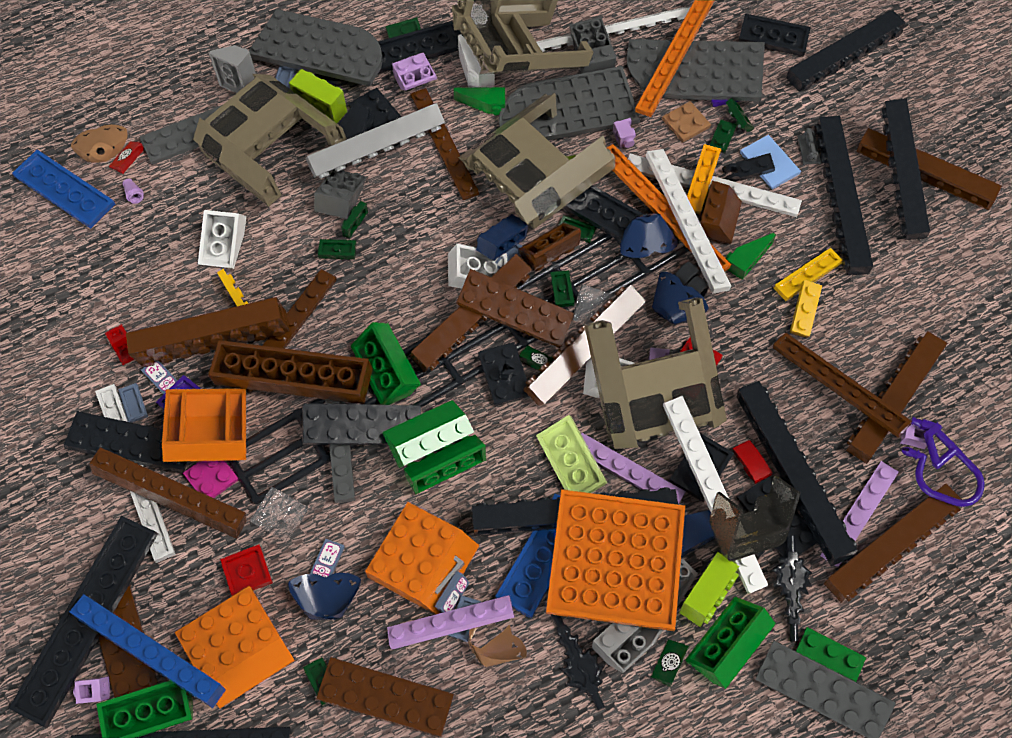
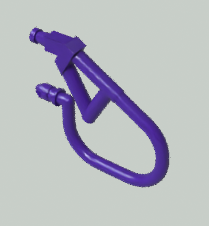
(935, 429)

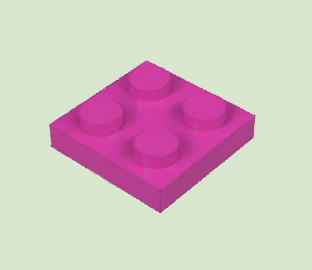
(211, 477)

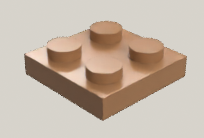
(686, 121)

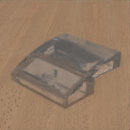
(588, 302)
(279, 514)

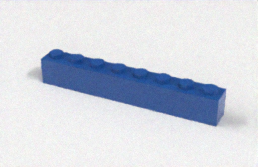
(148, 651)

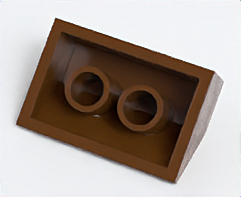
(720, 212)
(550, 246)

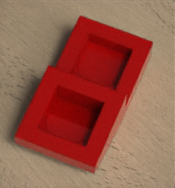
(118, 341)
(753, 462)

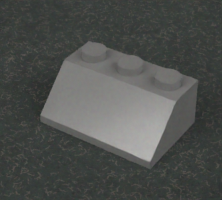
(232, 67)

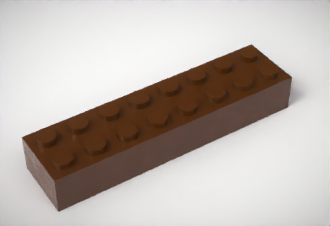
(203, 332)
(291, 372)

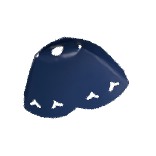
(647, 232)
(667, 298)
(324, 596)

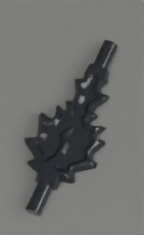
(793, 580)
(581, 667)

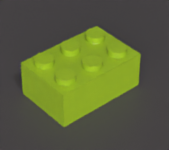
(320, 94)
(710, 590)

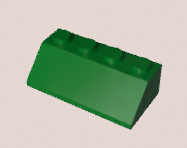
(391, 373)
(427, 433)
(445, 463)
(731, 641)
(145, 711)

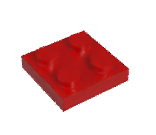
(246, 570)

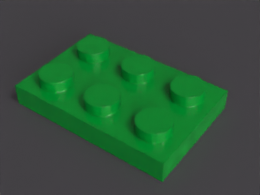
(831, 654)

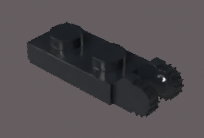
(750, 168)

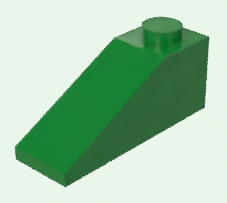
(482, 98)
(747, 255)

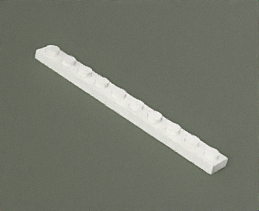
(619, 27)
(746, 193)
(688, 221)
(708, 480)
(147, 509)

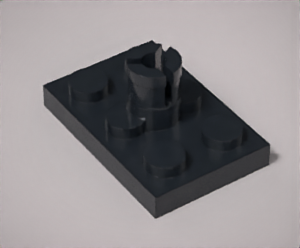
(503, 373)

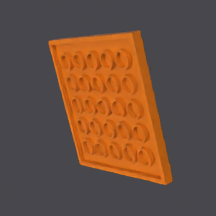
(616, 560)

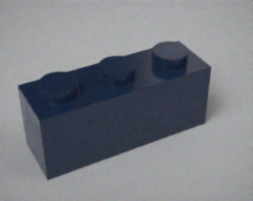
(502, 237)

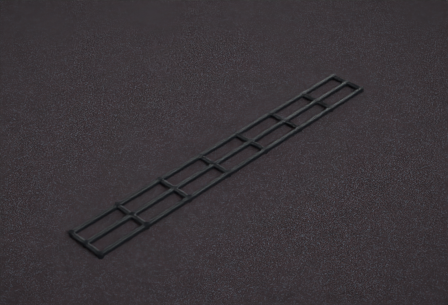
(458, 380)

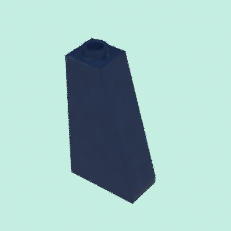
(696, 531)

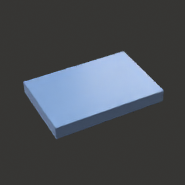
(784, 166)

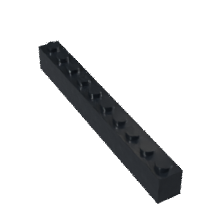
(843, 196)
(793, 469)
(543, 513)

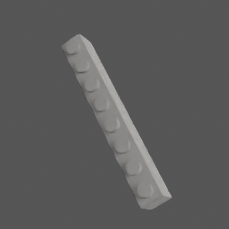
(375, 140)

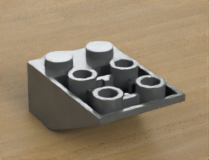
(597, 37)
(339, 193)

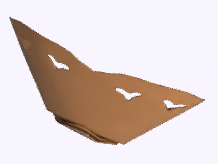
(97, 139)
(498, 649)

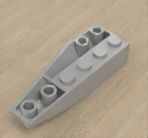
(624, 644)

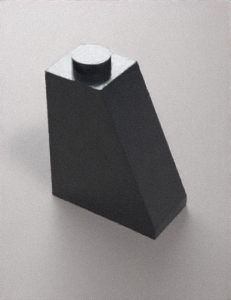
(357, 120)

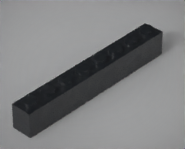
(845, 50)
(905, 169)

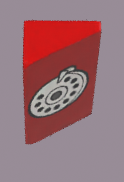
(127, 156)

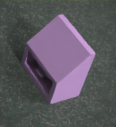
(413, 71)

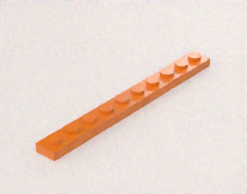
(673, 57)
(652, 197)

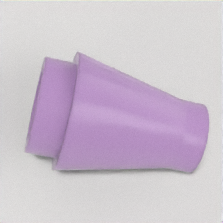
(132, 191)

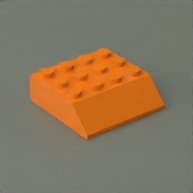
(204, 425)
(420, 556)
(235, 645)

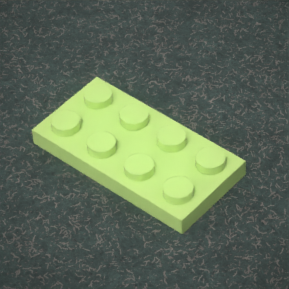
(571, 457)

